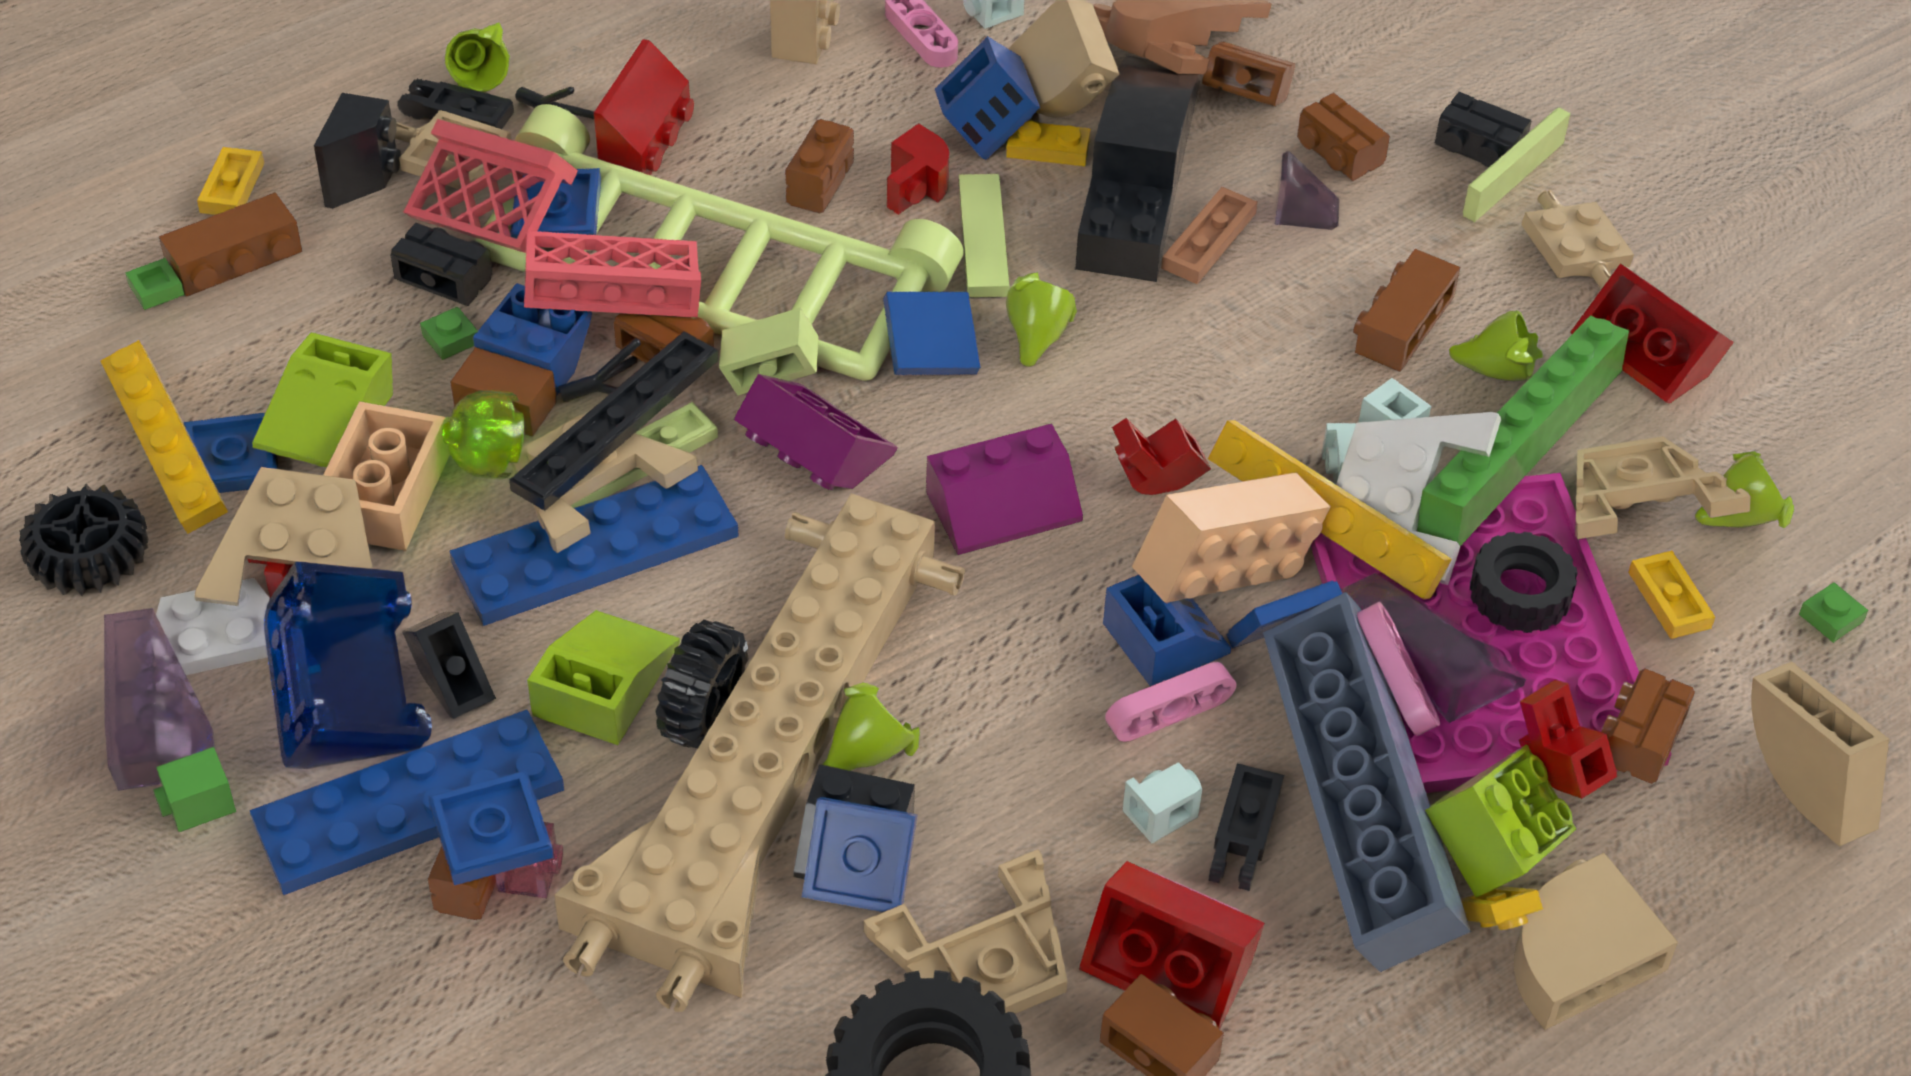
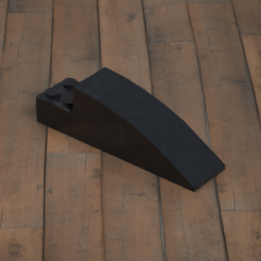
(1136, 170)

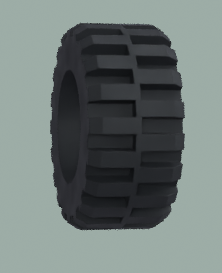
(928, 1013)

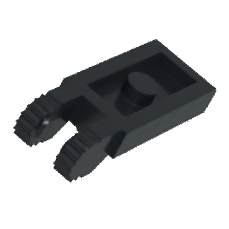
(429, 97)
(1246, 821)

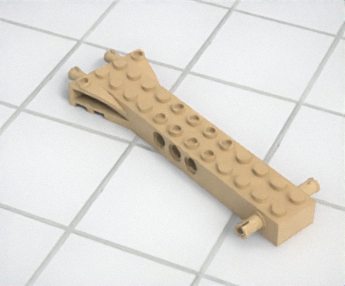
(690, 877)

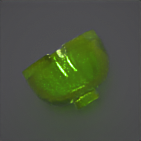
(485, 433)

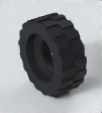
(1530, 554)

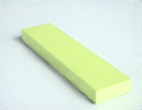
(1515, 164)
(983, 235)
(683, 429)

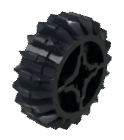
(83, 539)
(699, 681)

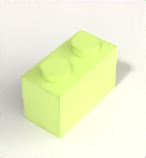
(773, 346)

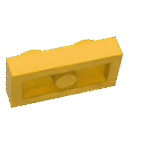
(1050, 143)
(230, 180)
(1671, 594)
(1502, 907)

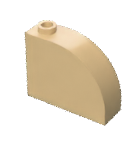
(1066, 57)
(1820, 752)
(1587, 942)

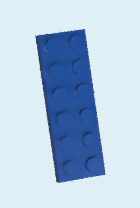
(627, 536)
(388, 803)

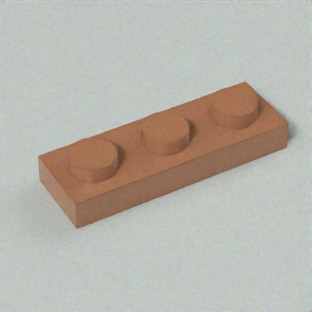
(1209, 235)

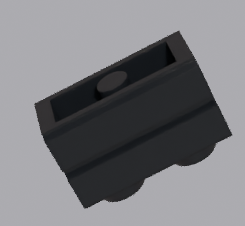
(1479, 129)
(441, 263)

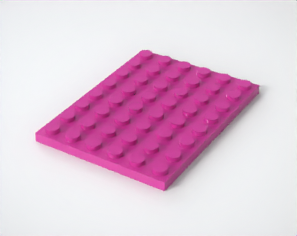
(1581, 650)

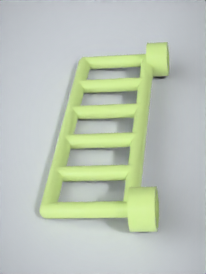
(919, 259)

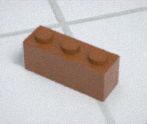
(231, 243)
(1406, 309)

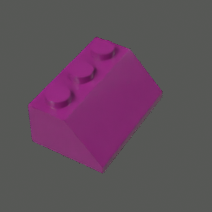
(811, 433)
(1003, 489)

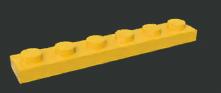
(164, 437)
(1348, 521)

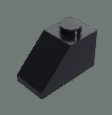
(449, 663)

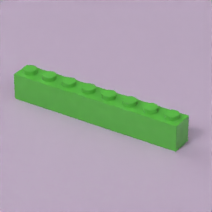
(1529, 427)

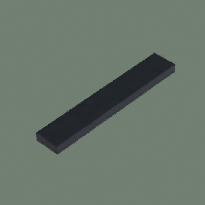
(613, 421)

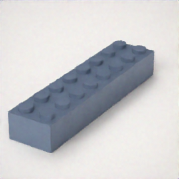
(1364, 787)

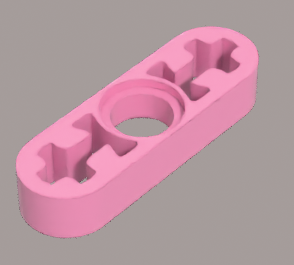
(946, 46)
(1398, 669)
(1170, 701)

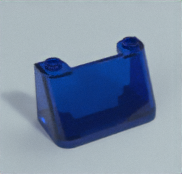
(340, 666)

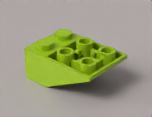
(320, 397)
(599, 675)
(1502, 821)

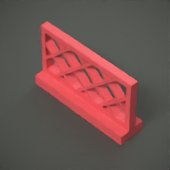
(498, 158)
(622, 288)

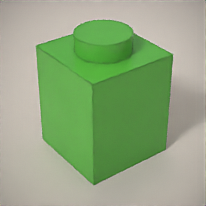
(194, 790)

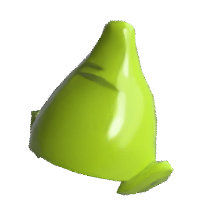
(478, 58)
(1038, 315)
(1501, 350)
(1765, 498)
(868, 732)

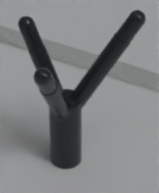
(535, 99)
(594, 382)

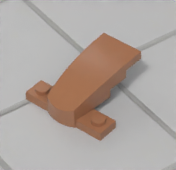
(1170, 28)

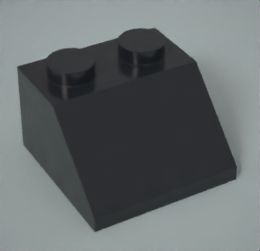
(356, 149)
(853, 788)

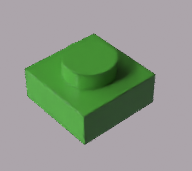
(154, 283)
(449, 332)
(1833, 612)

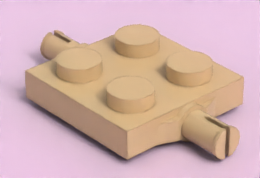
(423, 144)
(1576, 239)

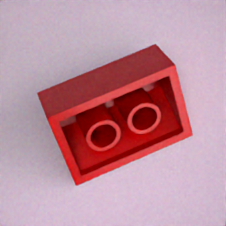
(642, 111)
(1666, 343)
(1171, 939)

